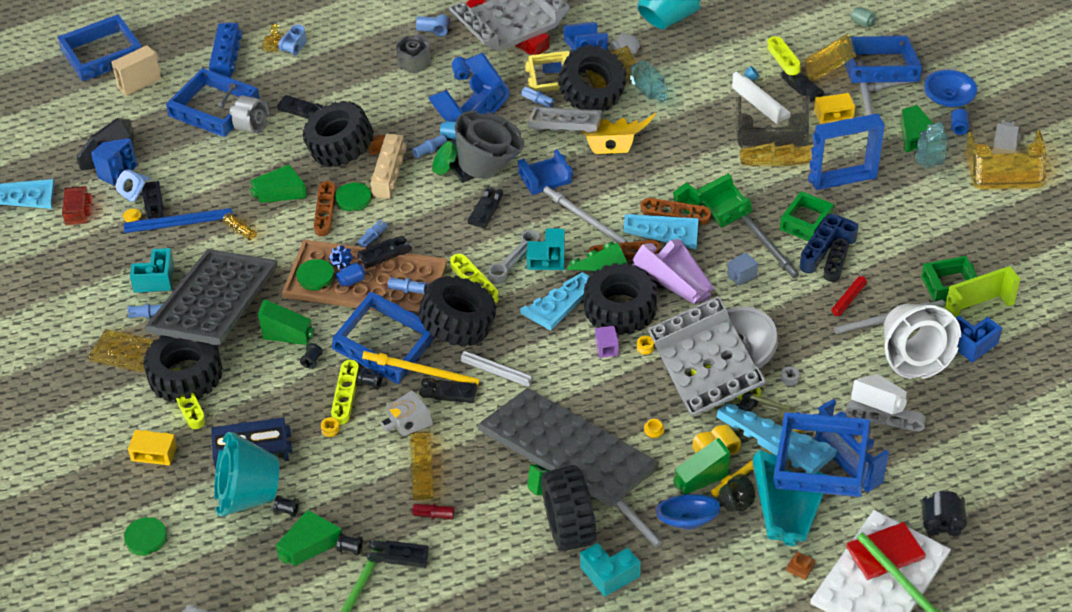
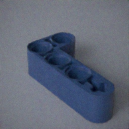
(830, 228)

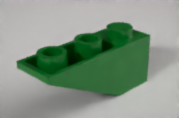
(596, 260)

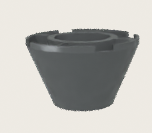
(486, 143)

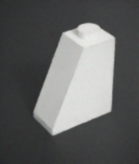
(879, 394)

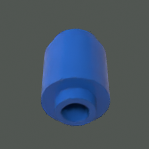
(460, 69)
(959, 121)
(351, 274)

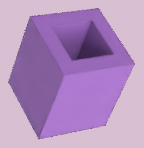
(606, 341)

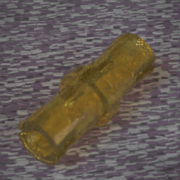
(239, 226)

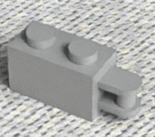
(1006, 138)

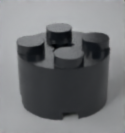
(944, 513)

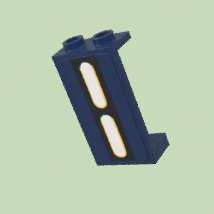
(267, 434)

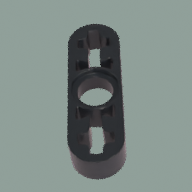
(833, 253)

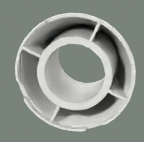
(926, 351)

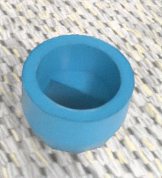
(751, 73)

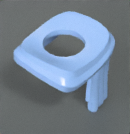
(138, 183)

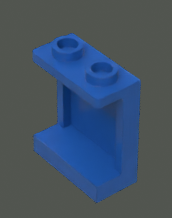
(584, 34)
(549, 172)

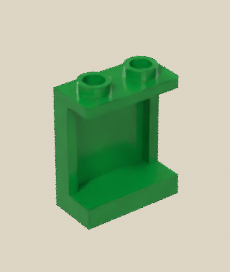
(724, 200)

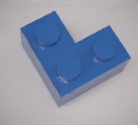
(977, 339)

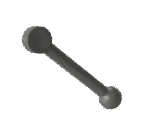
(221, 104)

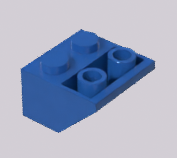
(113, 158)

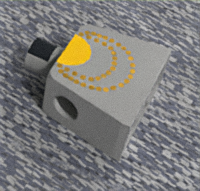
(407, 415)

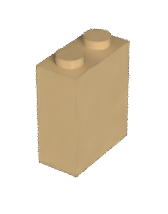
(137, 70)

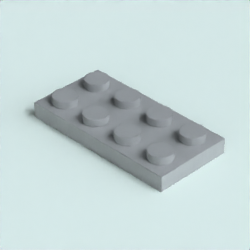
(565, 119)

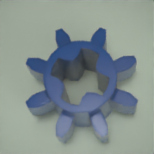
(341, 257)

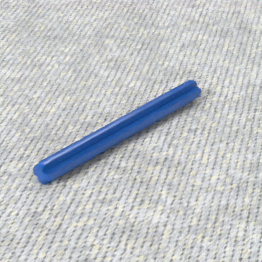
(177, 220)

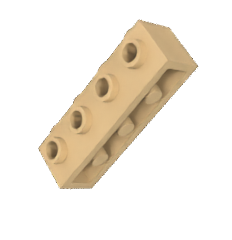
(388, 166)

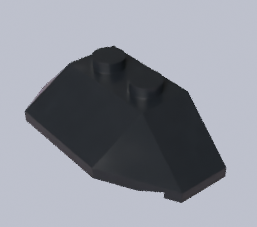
(115, 130)

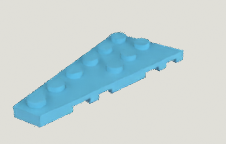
(802, 450)

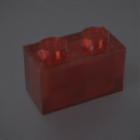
(76, 205)

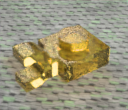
(271, 41)

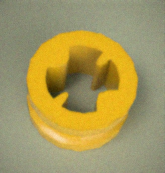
(647, 349)
(330, 432)

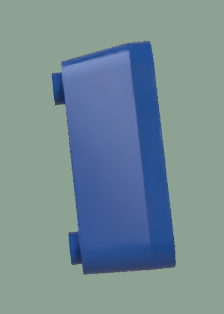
(488, 91)

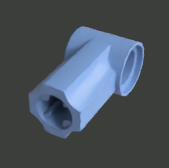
(438, 25)

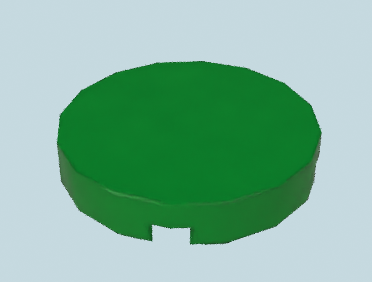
(444, 156)
(353, 197)
(315, 274)
(145, 536)

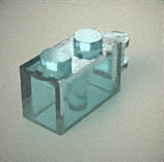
(648, 81)
(932, 146)

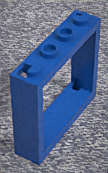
(91, 33)
(884, 45)
(177, 109)
(867, 171)
(355, 351)
(814, 482)

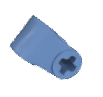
(293, 40)

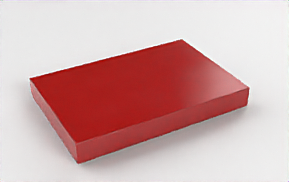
(894, 542)

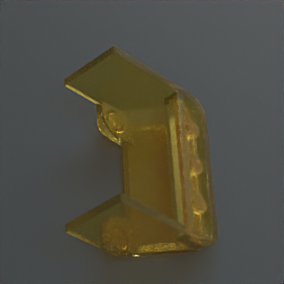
(1006, 170)

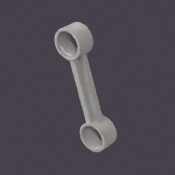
(512, 258)

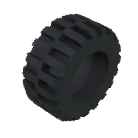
(594, 60)
(338, 133)
(620, 281)
(457, 311)
(173, 383)
(568, 508)

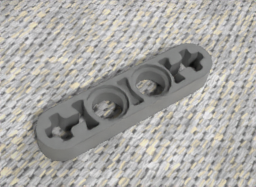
(914, 420)

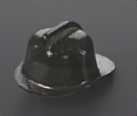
(737, 494)

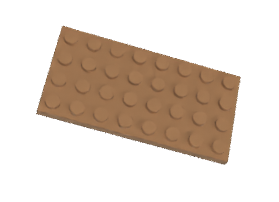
(410, 266)

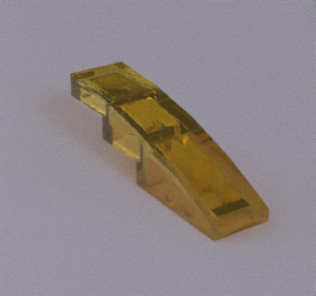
(775, 156)
(421, 466)

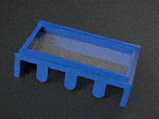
(849, 450)

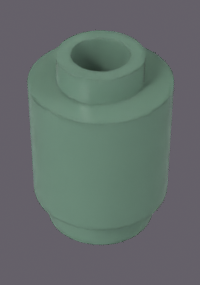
(863, 17)

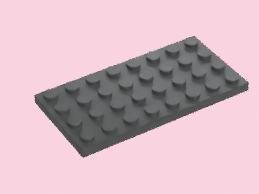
(212, 297)
(562, 439)

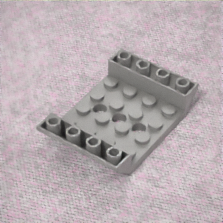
(497, 29)
(701, 338)

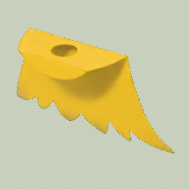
(619, 132)

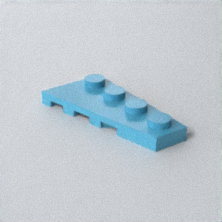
(28, 193)
(663, 228)
(558, 303)

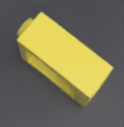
(543, 59)

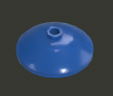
(950, 88)
(688, 511)

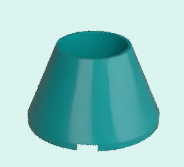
(667, 12)
(244, 475)

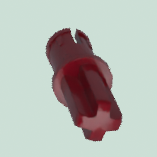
(433, 511)

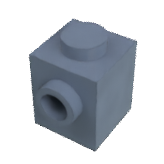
(742, 269)

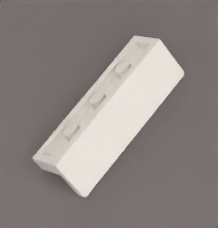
(759, 98)

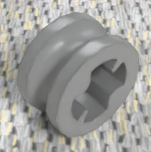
(790, 371)

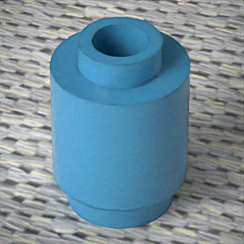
(448, 129)

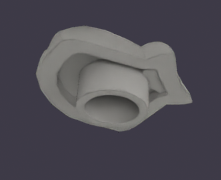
(626, 40)

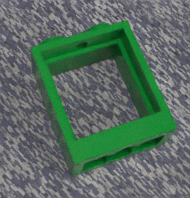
(791, 224)
(936, 269)

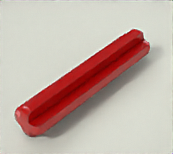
(849, 296)

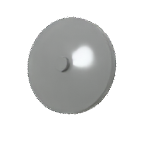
(756, 332)

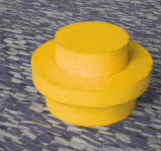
(132, 215)
(654, 428)

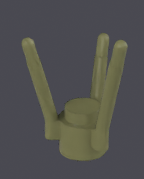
(781, 408)

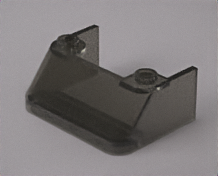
(796, 132)

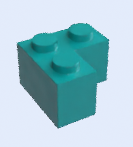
(547, 254)
(153, 275)
(609, 572)

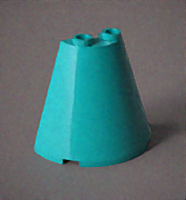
(785, 512)

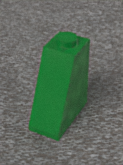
(912, 122)
(278, 186)
(284, 325)
(703, 468)
(307, 539)

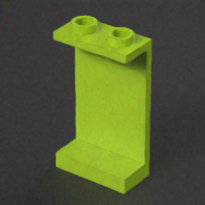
(983, 288)

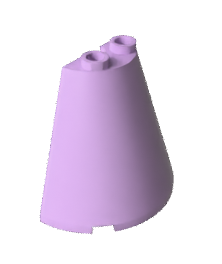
(675, 270)

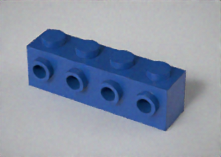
(225, 49)

